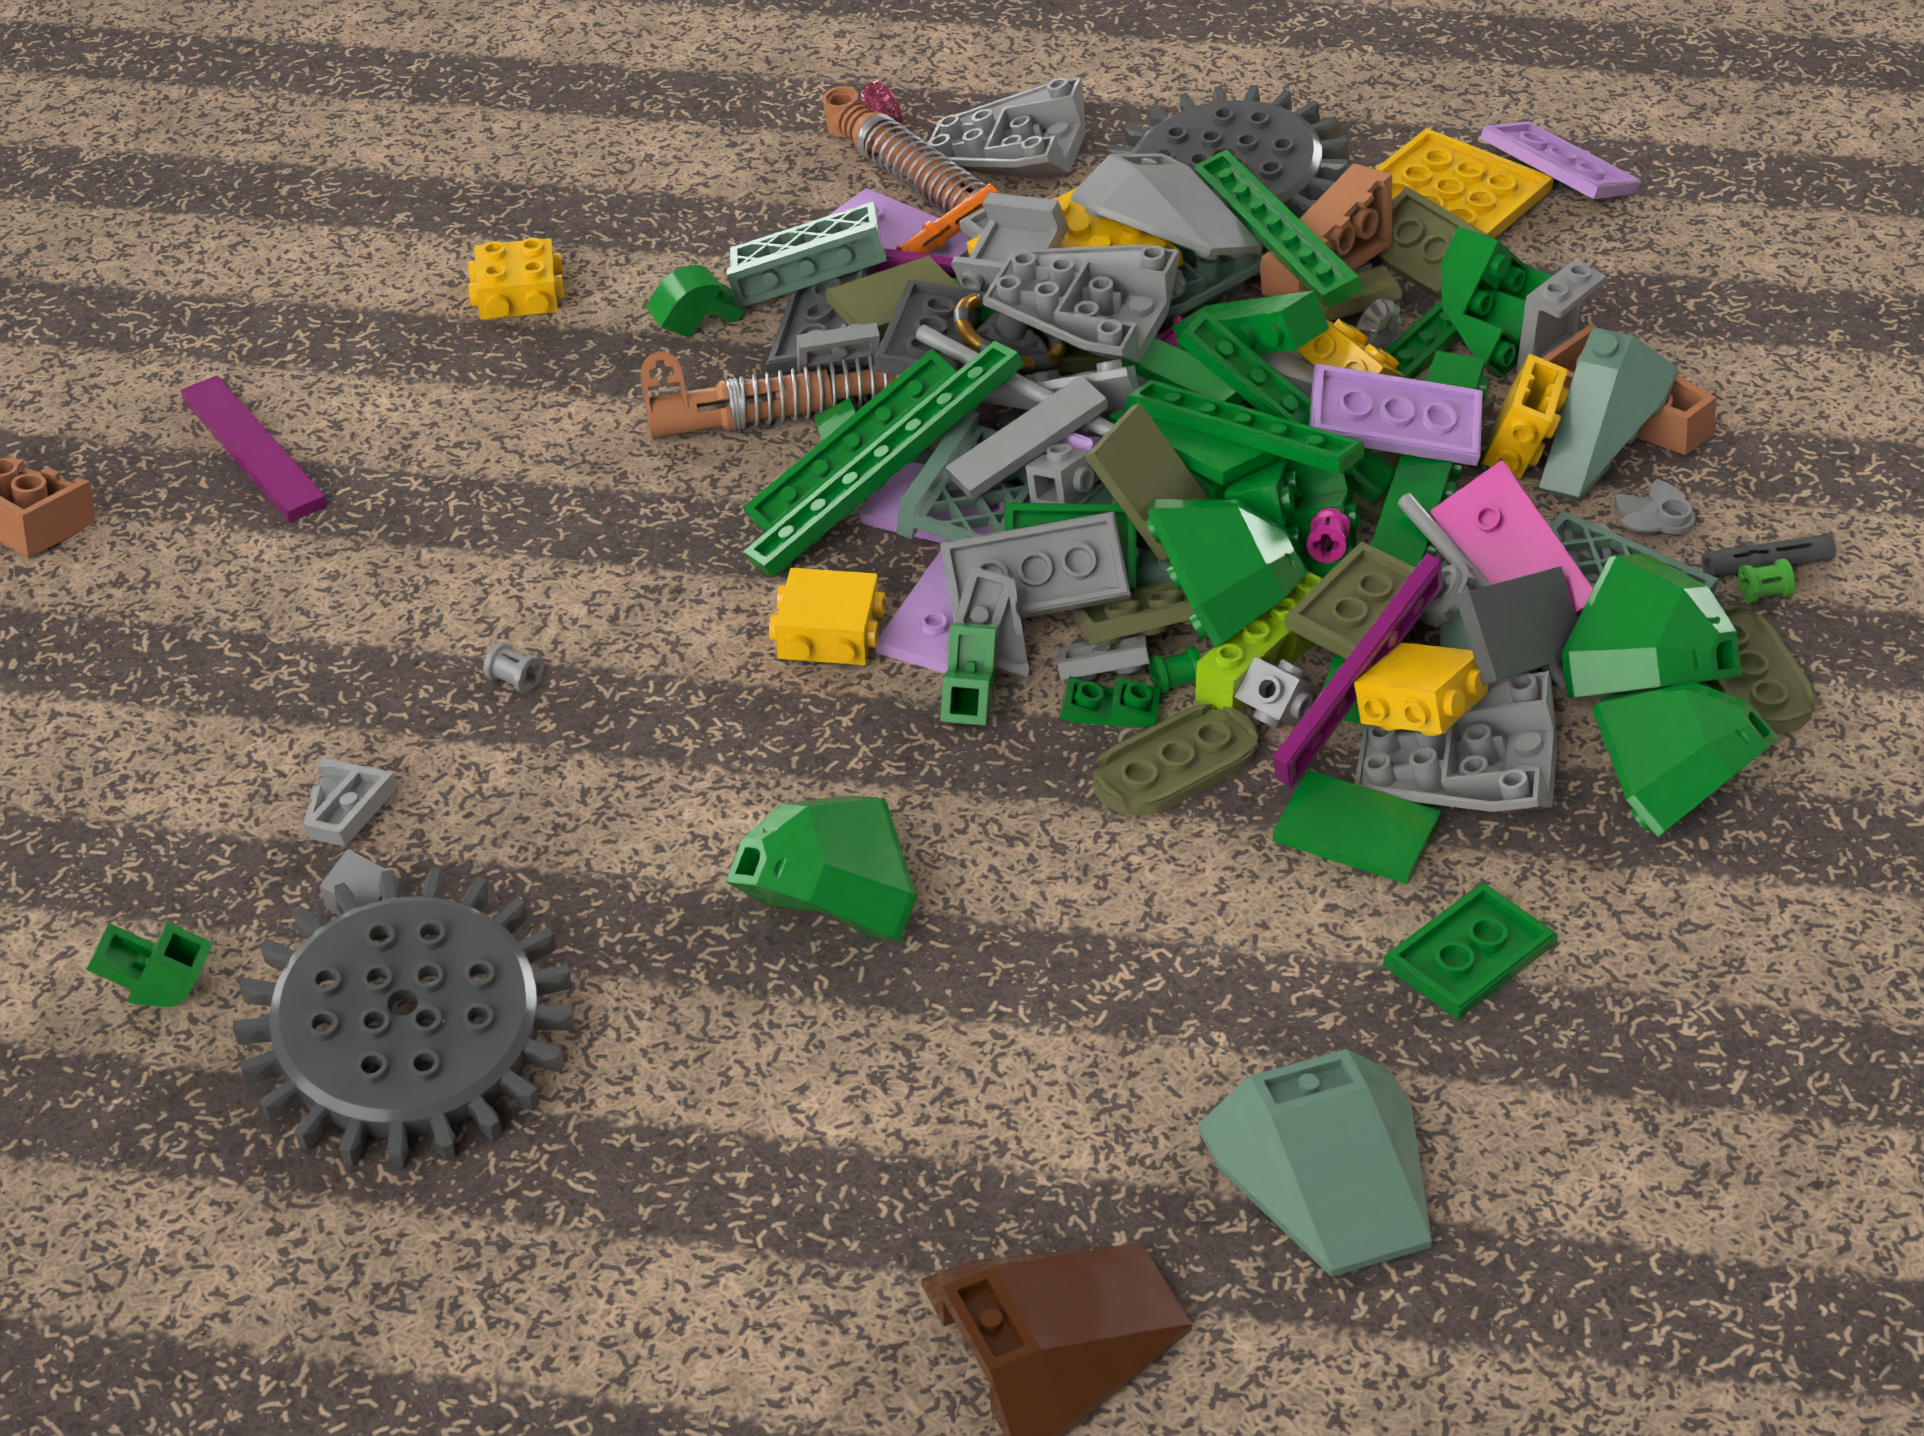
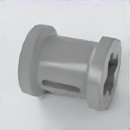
(513, 667)

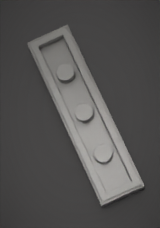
(1026, 437)

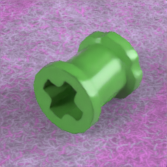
(1781, 579)

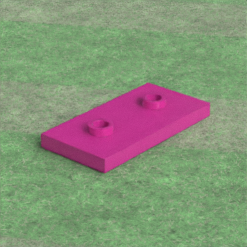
(1506, 533)

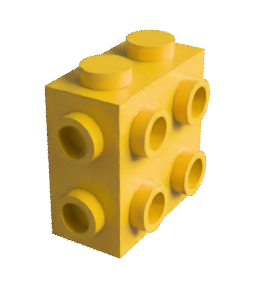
(515, 278)
(1346, 348)
(1527, 416)
(827, 616)
(1419, 689)

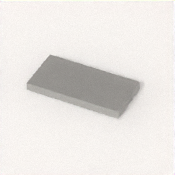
(1052, 564)

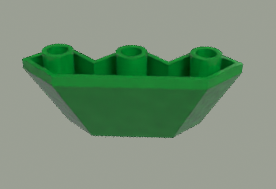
(1486, 296)
(1294, 495)
(1225, 560)
(1648, 631)
(1677, 746)
(831, 860)

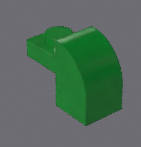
(686, 298)
(970, 674)
(156, 971)

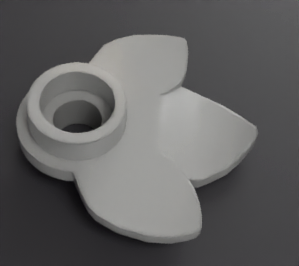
(1661, 511)

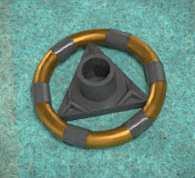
(1007, 332)

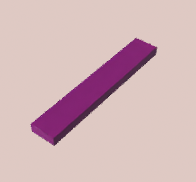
(254, 449)
(1340, 693)

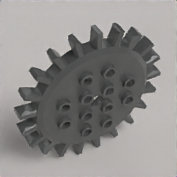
(1280, 147)
(468, 1059)

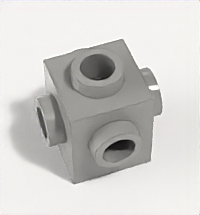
(1060, 475)
(1276, 692)

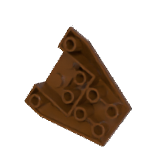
(1059, 1329)

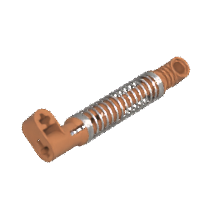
(878, 138)
(786, 396)

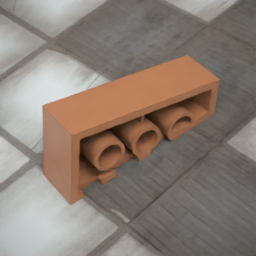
(1348, 218)
(1681, 423)
(40, 507)

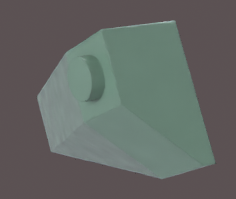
(1609, 400)

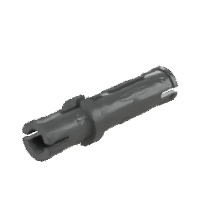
(1796, 551)

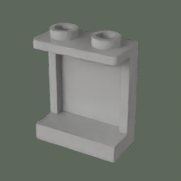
(1013, 225)
(1554, 310)

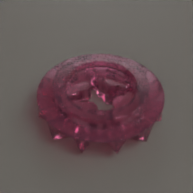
(881, 99)

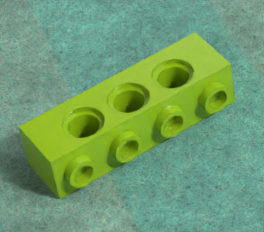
(1266, 637)

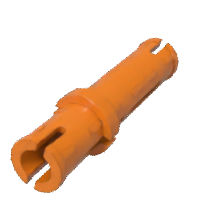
(938, 232)

